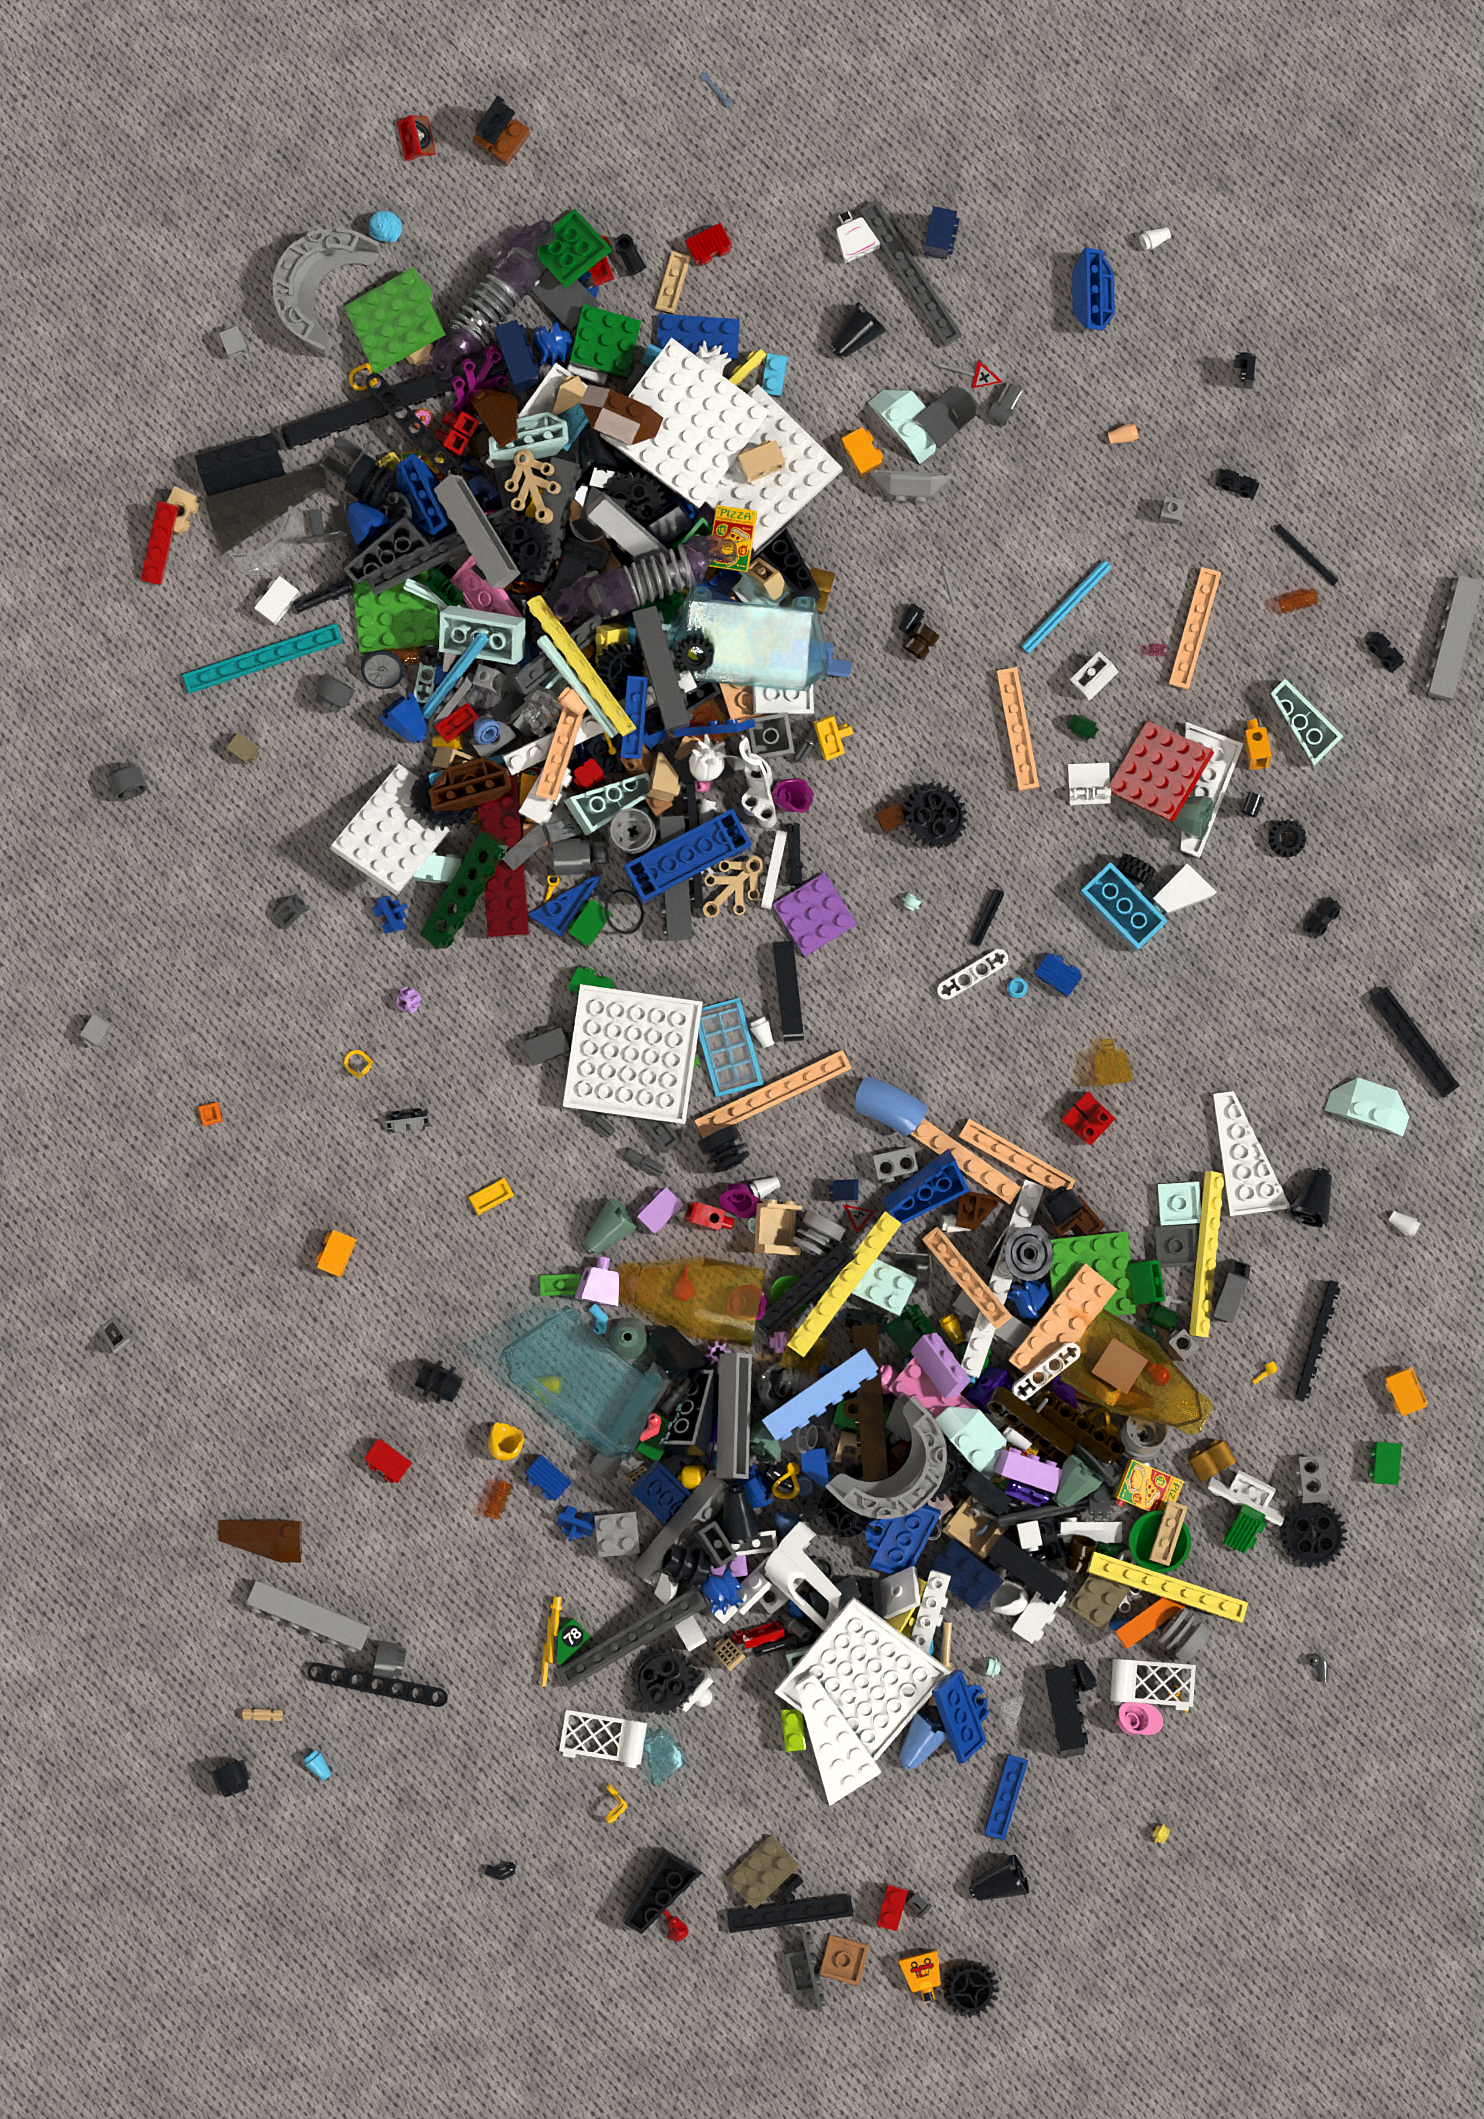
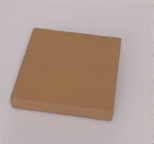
(1120, 1365)
(843, 1959)

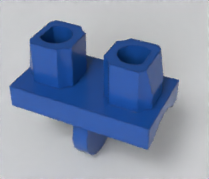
(393, 912)
(576, 1527)

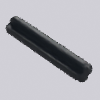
(987, 917)

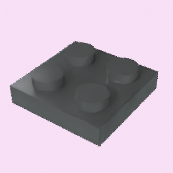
(1176, 1245)

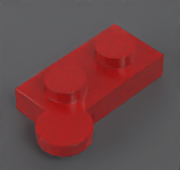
(602, 271)
(759, 1635)

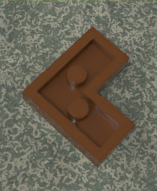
(1084, 1219)

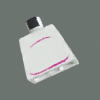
(855, 237)

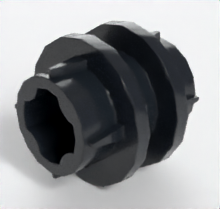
(439, 1382)
(685, 1565)

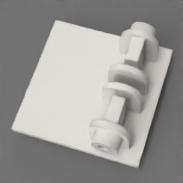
(1089, 784)

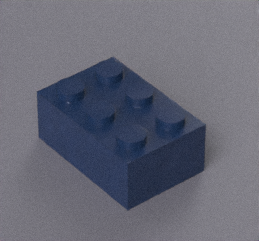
(517, 355)
(969, 1577)

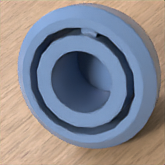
(486, 730)
(785, 1522)

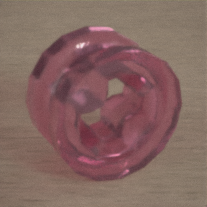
(1157, 650)

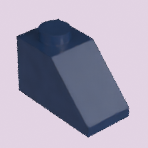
(844, 1190)

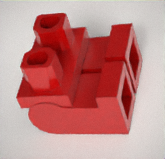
(459, 434)
(1088, 1129)

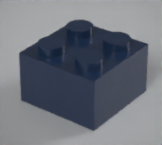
(940, 232)

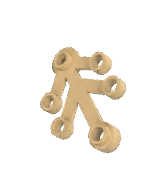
(531, 484)
(735, 884)

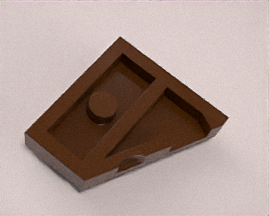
(974, 1209)

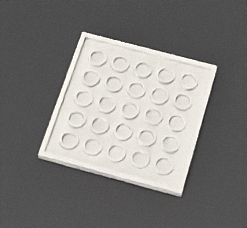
(701, 427)
(783, 492)
(632, 1054)
(869, 1674)

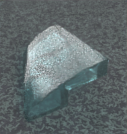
(663, 1756)

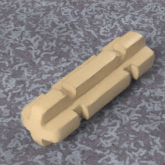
(262, 1714)

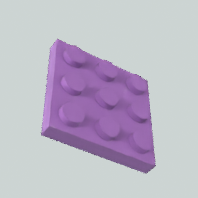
(814, 914)

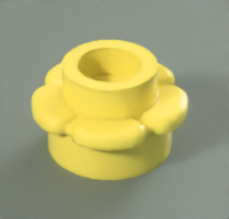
(1161, 1834)

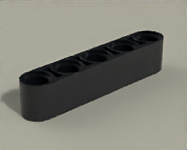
(788, 991)

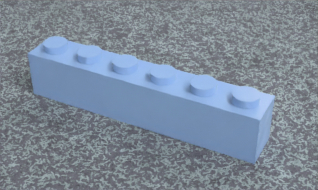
(820, 1394)

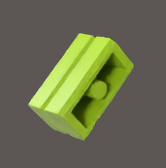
(793, 1729)

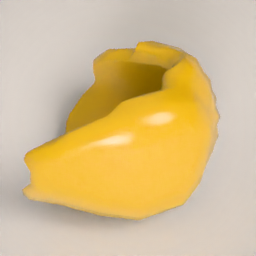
(505, 1441)

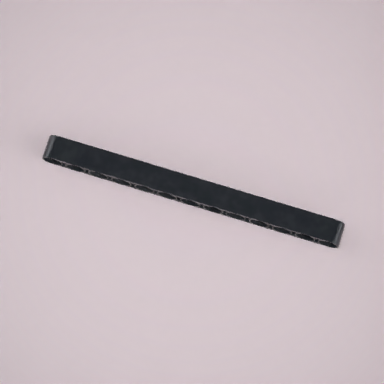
(369, 408)

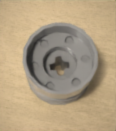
(628, 820)
(818, 1234)
(1142, 1439)
(1184, 1635)

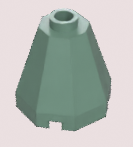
(1195, 816)
(763, 1442)
(1076, 1482)

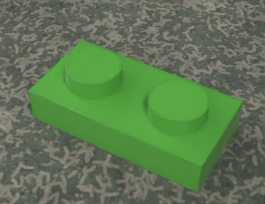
(559, 1284)

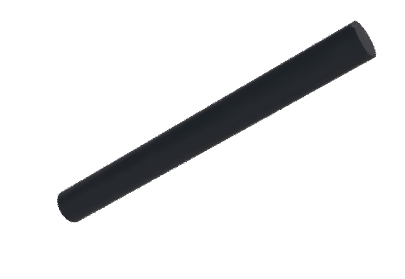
(1306, 555)

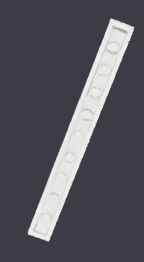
(539, 749)
(1000, 1280)

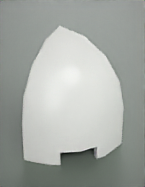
(665, 1589)

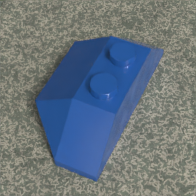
(1093, 290)
(417, 483)

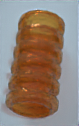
(1298, 600)
(407, 655)
(498, 1499)

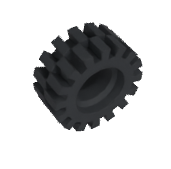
(695, 665)
(1287, 851)
(1136, 869)

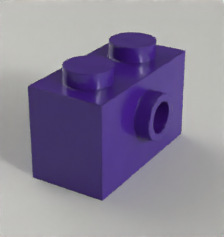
(983, 1387)

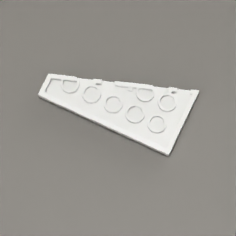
(1213, 779)
(1247, 1172)
(838, 1750)

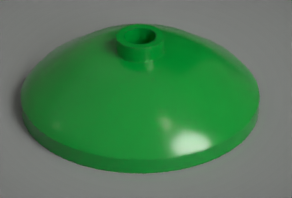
(1143, 1537)

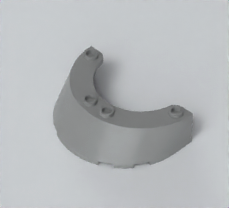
(303, 269)
(911, 1484)

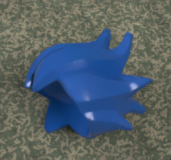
(552, 343)
(1029, 1298)
(721, 1591)

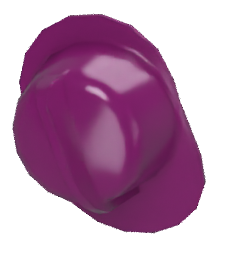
(739, 1200)

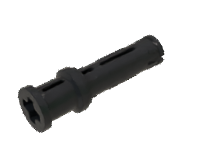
(333, 591)
(794, 864)
(782, 1643)

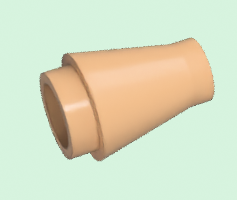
(1124, 434)
(572, 701)

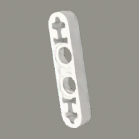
(774, 869)
(971, 972)
(1047, 1372)

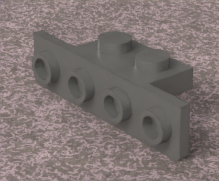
(801, 1971)

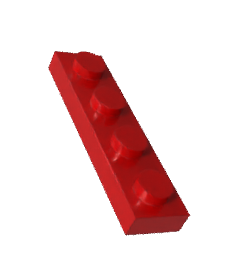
(159, 542)

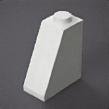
(1182, 891)
(690, 1632)

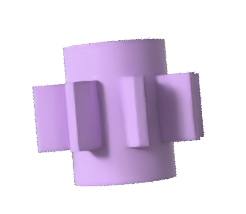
(408, 1000)
(779, 1341)
(713, 1350)

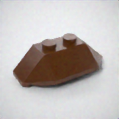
(620, 415)
(469, 785)

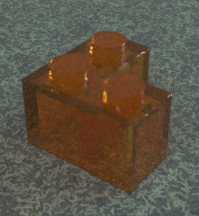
(707, 712)

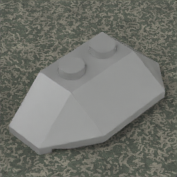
(910, 485)

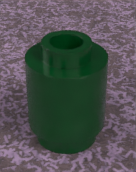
(1082, 727)
(1162, 1317)

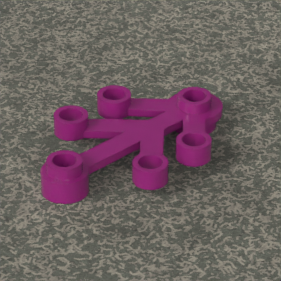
(477, 382)

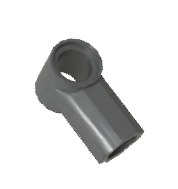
(1002, 408)

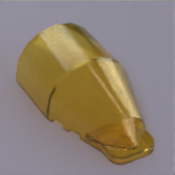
(698, 1296)
(1159, 1392)

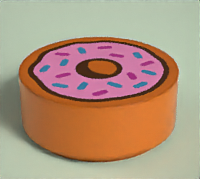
(425, 417)

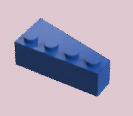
(927, 1189)

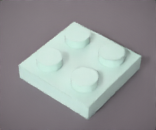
(1179, 1203)

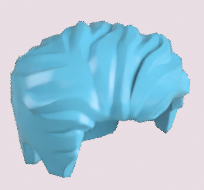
(385, 226)

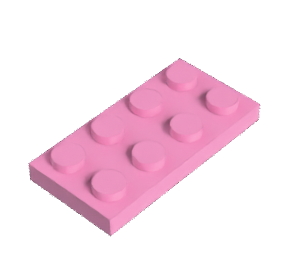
(480, 594)
(915, 1382)

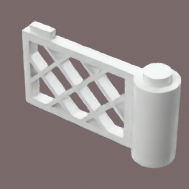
(1124, 1683)
(630, 1742)

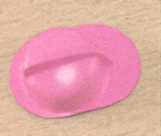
(1139, 1719)

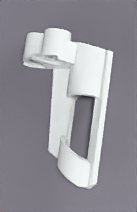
(759, 788)
(791, 1566)

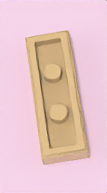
(672, 282)
(1168, 1532)

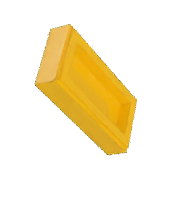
(491, 1196)

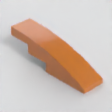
(1147, 1621)

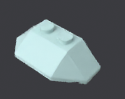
(898, 412)
(540, 433)
(1369, 1105)
(973, 1437)

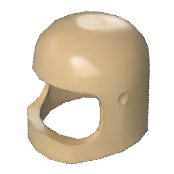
(847, 1439)

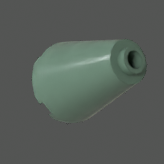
(610, 1227)
(638, 1342)

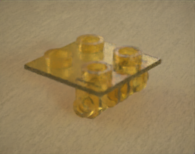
(811, 1361)

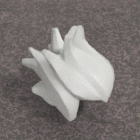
(713, 357)
(707, 760)

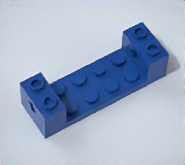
(687, 856)

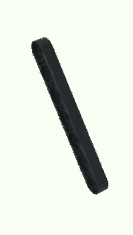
(409, 419)
(367, 1684)

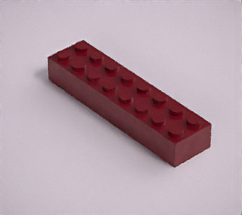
(506, 890)

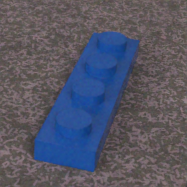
(635, 709)
(1006, 1797)

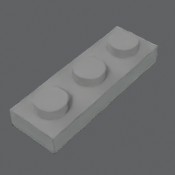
(453, 697)

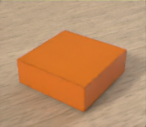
(210, 1114)

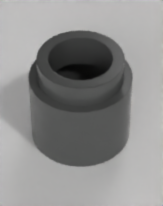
(571, 856)

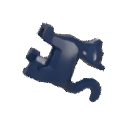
(479, 485)

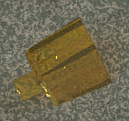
(1111, 1065)

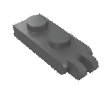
(1100, 1502)

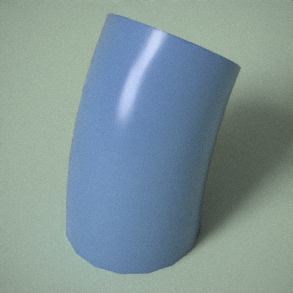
(889, 1105)

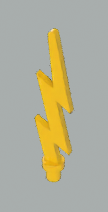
(552, 1630)

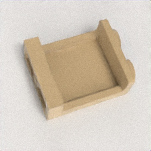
(776, 1228)
(963, 1530)

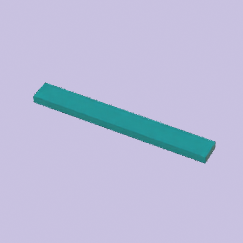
(262, 658)

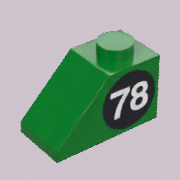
(570, 1639)

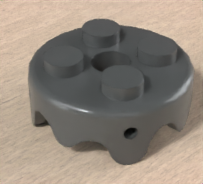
(767, 1388)

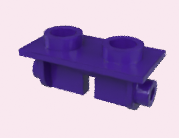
(1064, 1391)
(1026, 1492)

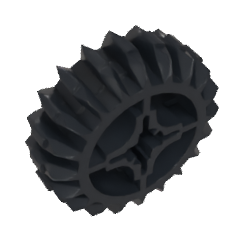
(612, 666)
(839, 1517)
(961, 1991)

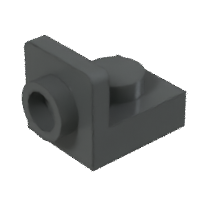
(290, 911)

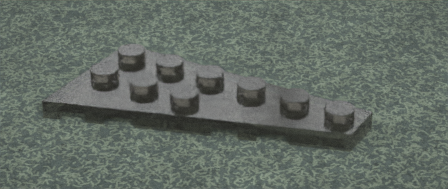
(250, 508)

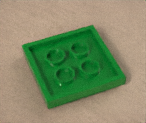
(573, 250)
(604, 341)

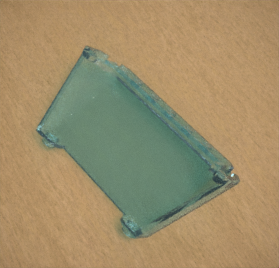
(754, 641)
(583, 1382)

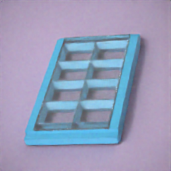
(728, 1048)

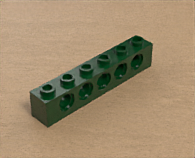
(454, 894)

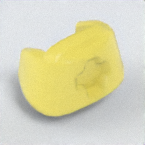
(389, 460)

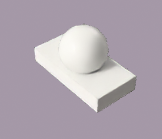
(702, 1695)

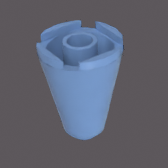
(921, 1740)

